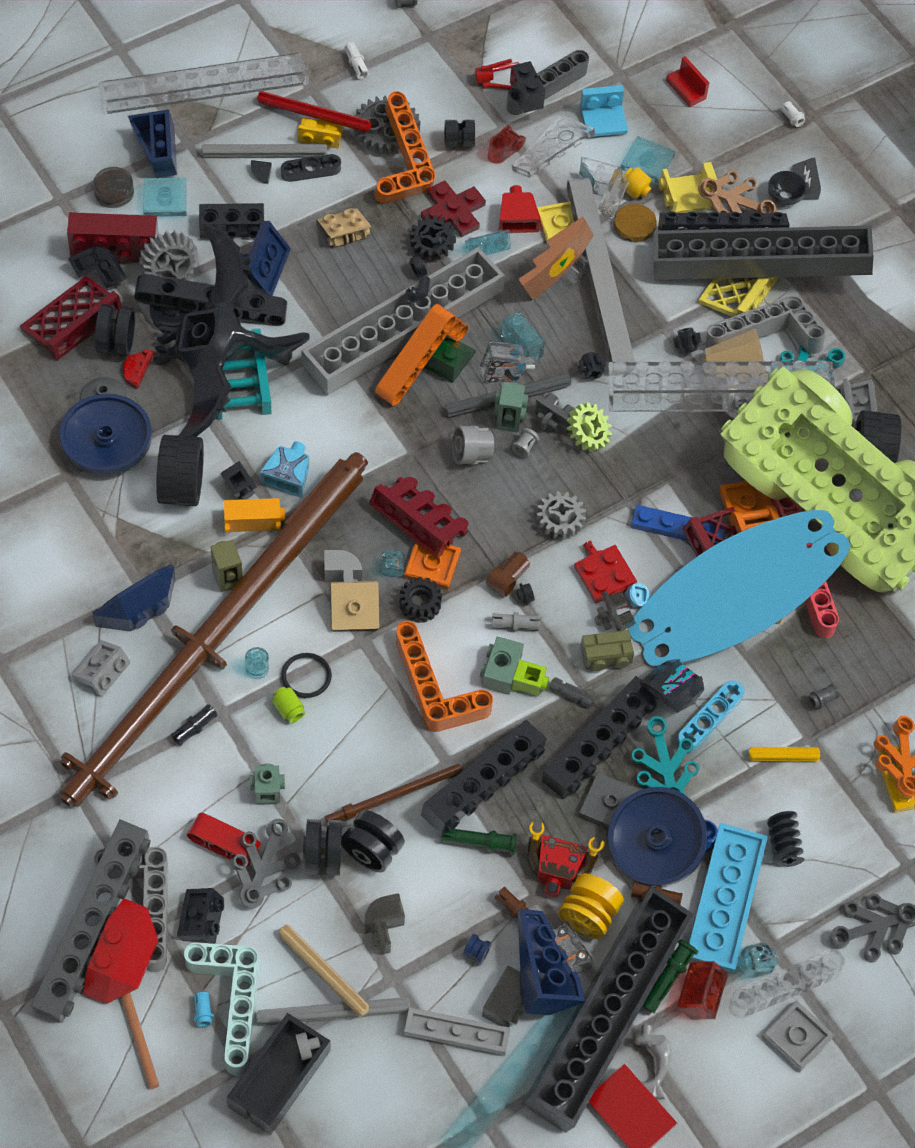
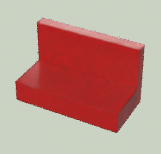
(689, 83)

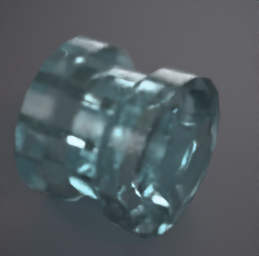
(392, 563)

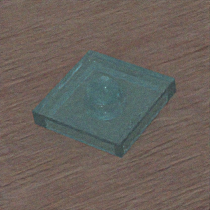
(648, 157)
(165, 196)

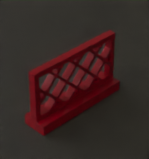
(81, 326)
(699, 538)

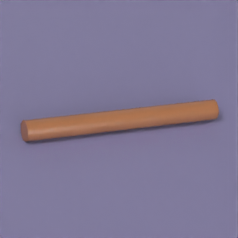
(140, 1041)

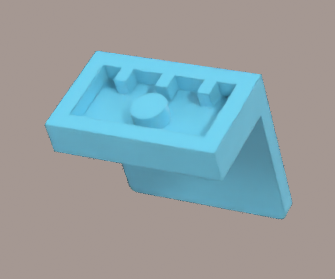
(603, 110)

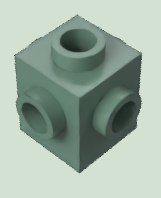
(267, 783)

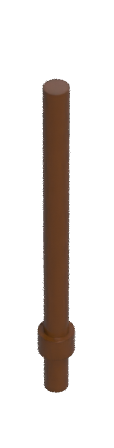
(349, 811)

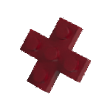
(455, 207)

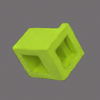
(530, 678)

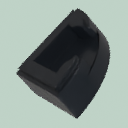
(261, 170)

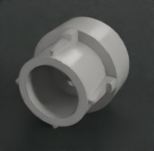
(472, 444)

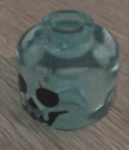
(757, 960)

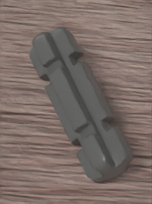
(572, 692)

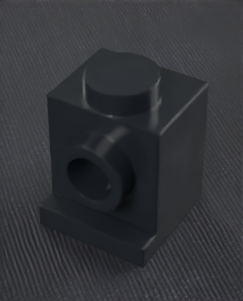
(236, 474)

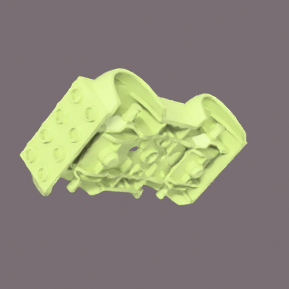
(776, 450)

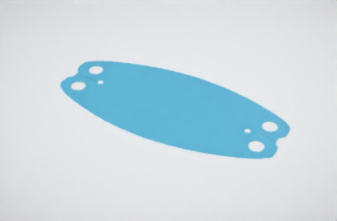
(739, 587)

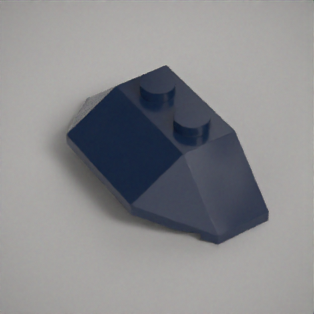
(138, 602)

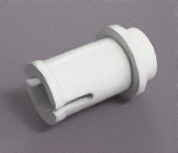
(796, 118)

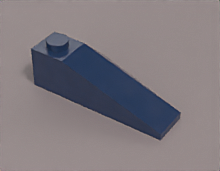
(545, 975)

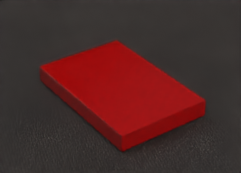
(632, 1110)

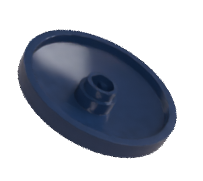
(105, 434)
(658, 836)

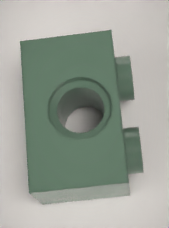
(505, 652)

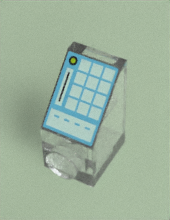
(598, 173)

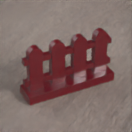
(409, 519)

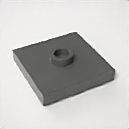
(604, 799)

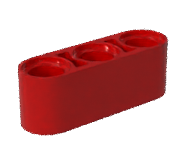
(219, 837)

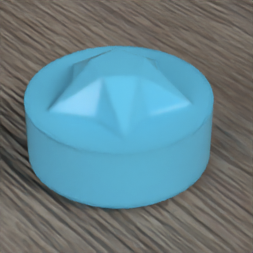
(637, 594)

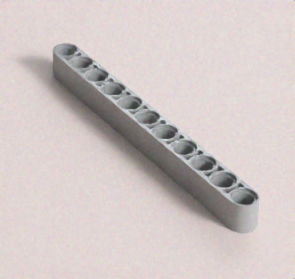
(601, 275)

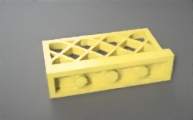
(750, 300)

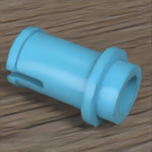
(202, 1009)

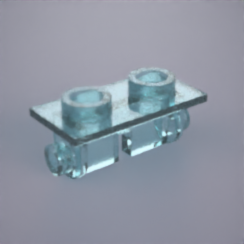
(491, 242)

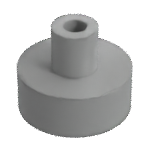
(306, 1045)

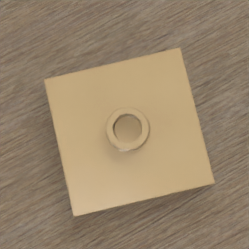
(355, 605)

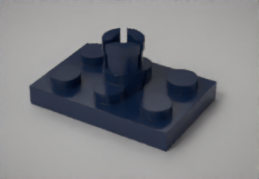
(267, 258)

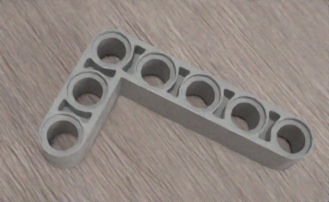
(770, 318)
(152, 896)

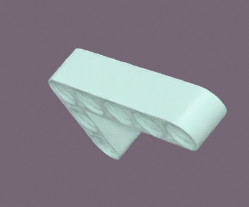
(239, 997)

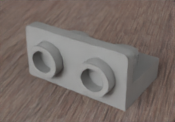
(102, 667)

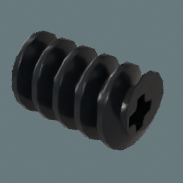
(784, 839)

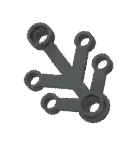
(262, 866)
(876, 924)

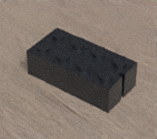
(277, 1075)

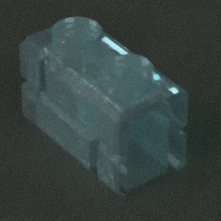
(519, 331)

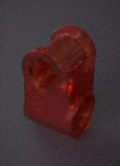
(504, 145)

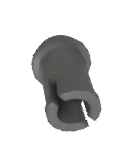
(817, 699)

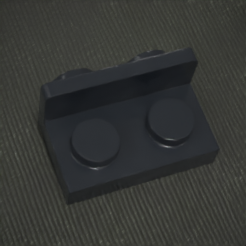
(201, 915)

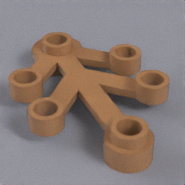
(732, 196)

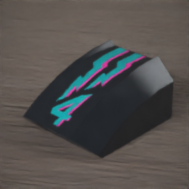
(674, 685)

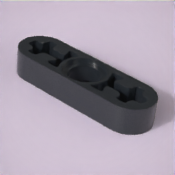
(296, 164)

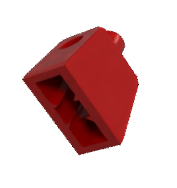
(519, 212)

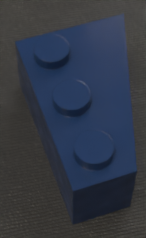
(157, 139)

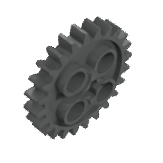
(381, 133)

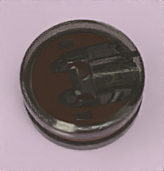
(113, 187)

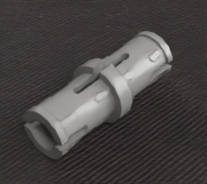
(515, 621)

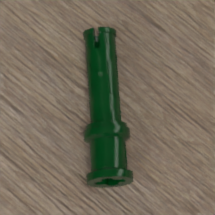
(491, 840)
(675, 966)

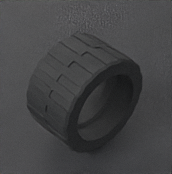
(882, 431)
(179, 470)

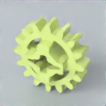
(589, 427)

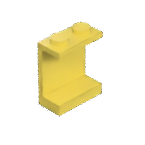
(682, 193)

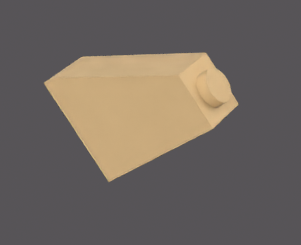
(738, 349)

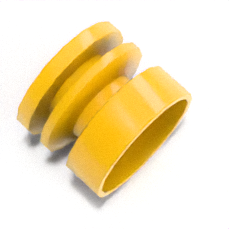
(591, 906)

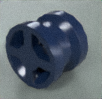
(477, 949)

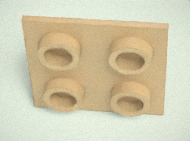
(345, 223)

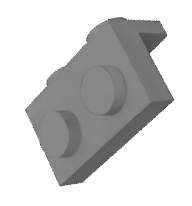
(859, 397)

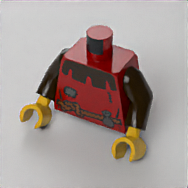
(559, 861)

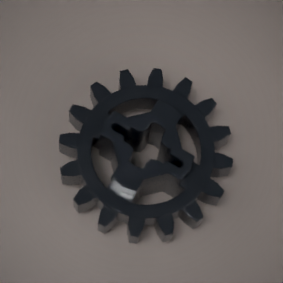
(432, 237)

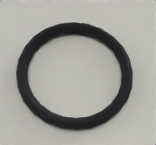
(309, 655)

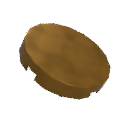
(635, 222)

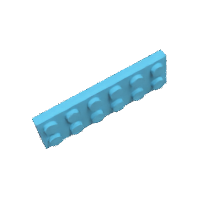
(727, 896)

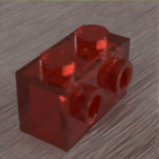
(702, 990)

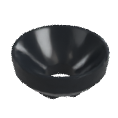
(788, 182)

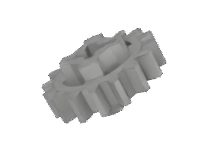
(561, 515)

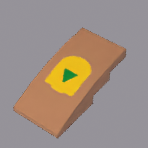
(556, 261)

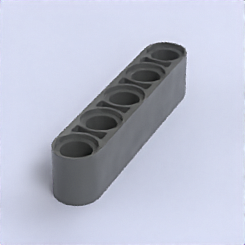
(555, 77)

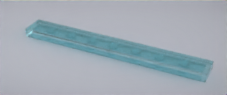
(508, 1081)

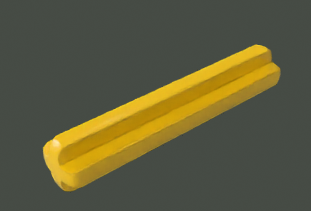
(784, 754)

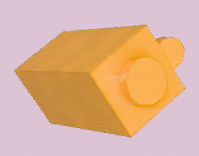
(253, 515)

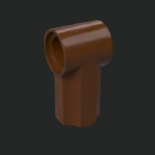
(505, 577)

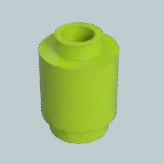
(288, 704)

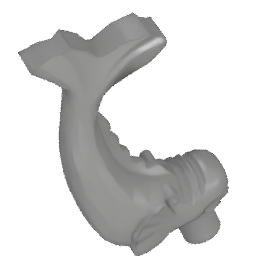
(661, 1052)

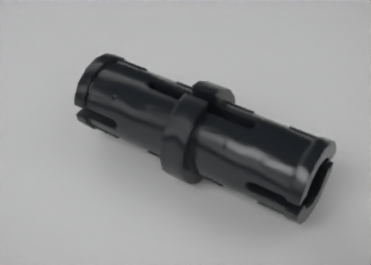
(194, 725)

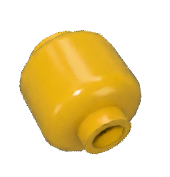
(638, 183)

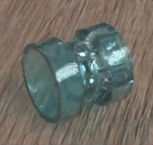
(260, 667)

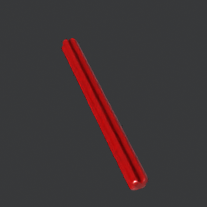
(314, 111)

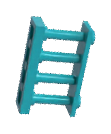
(259, 381)

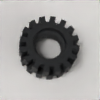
(420, 611)

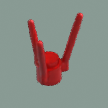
(485, 74)

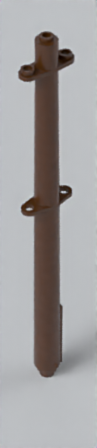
(201, 647)

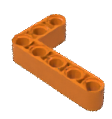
(409, 152)
(418, 352)
(429, 686)

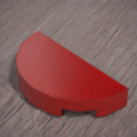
(136, 367)

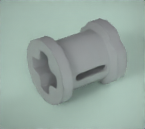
(525, 442)

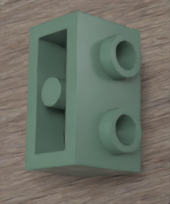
(510, 406)

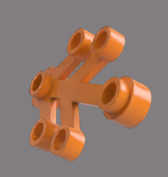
(905, 781)

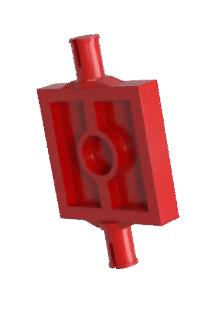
(604, 571)

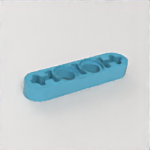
(709, 715)

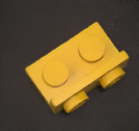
(319, 132)

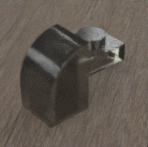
(382, 915)

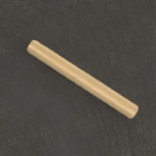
(323, 970)

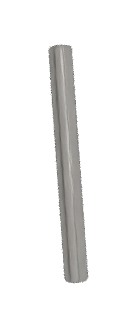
(263, 150)
(332, 1011)

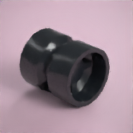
(459, 133)

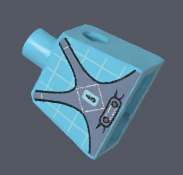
(287, 469)

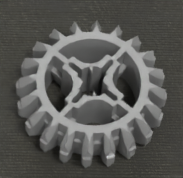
(181, 253)

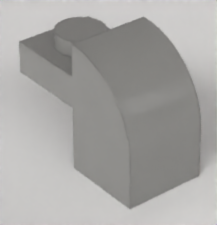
(341, 566)

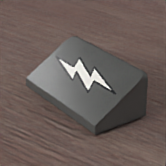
(809, 172)

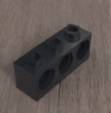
(234, 219)

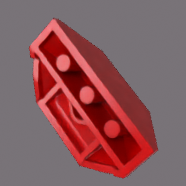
(121, 953)

